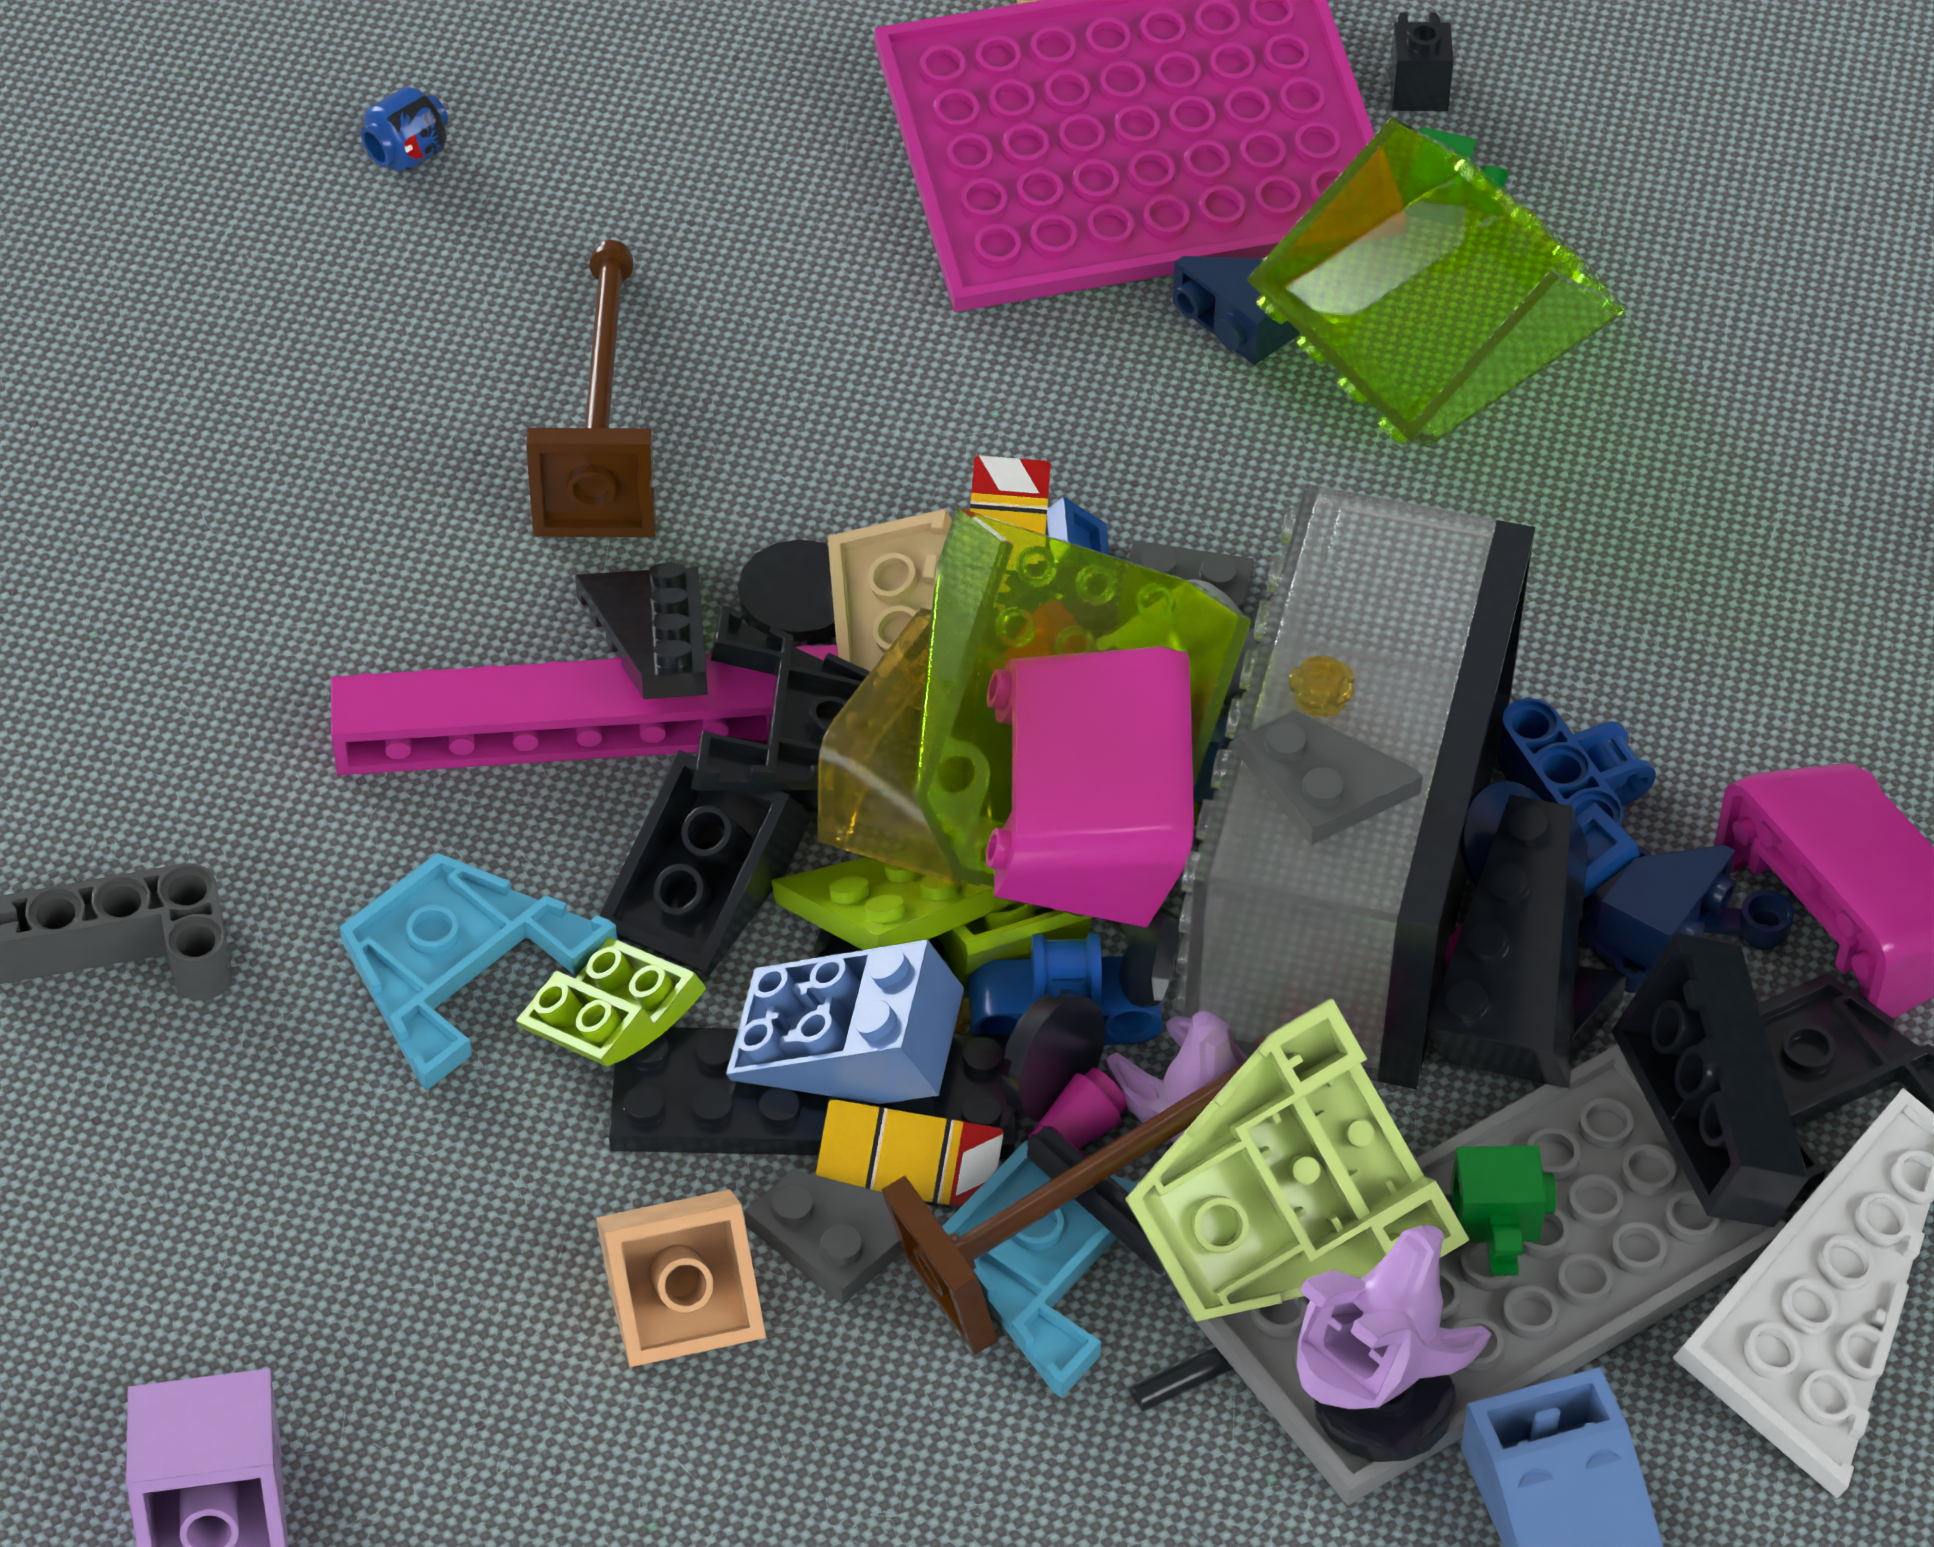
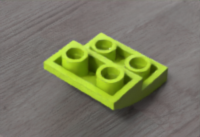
(613, 1004)

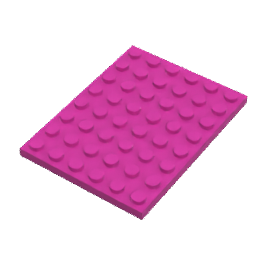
(1117, 135)

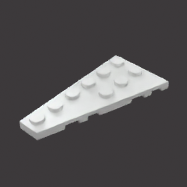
(1821, 1304)

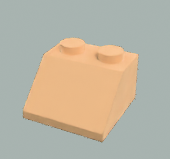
(681, 1277)

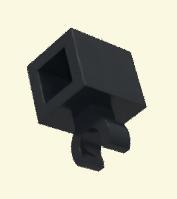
(1421, 64)

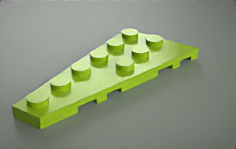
(883, 903)

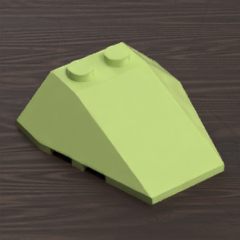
(1286, 1177)

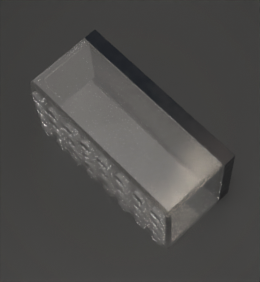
(1432, 629)

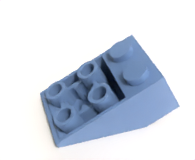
(851, 1024)
(1559, 1466)

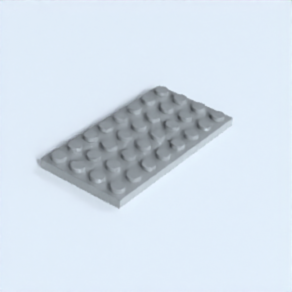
(1606, 1266)

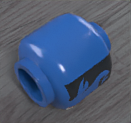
(404, 129)

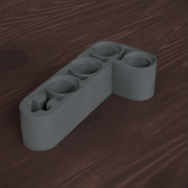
(120, 921)

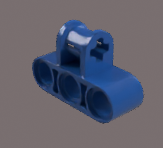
(1571, 767)
(1007, 988)

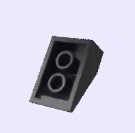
(702, 867)

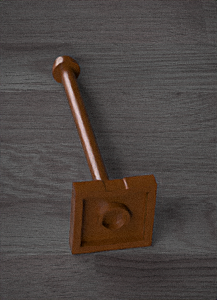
(595, 476)
(948, 1262)

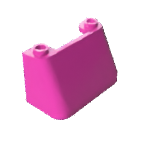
(1095, 781)
(1849, 864)

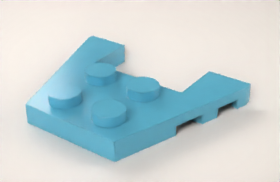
(438, 935)
(1036, 1270)

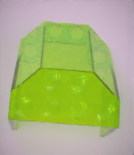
(1428, 286)
(1033, 595)

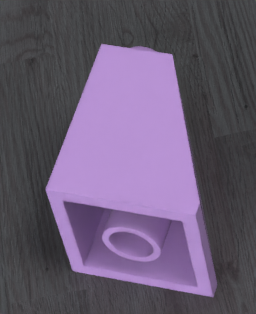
(206, 1462)

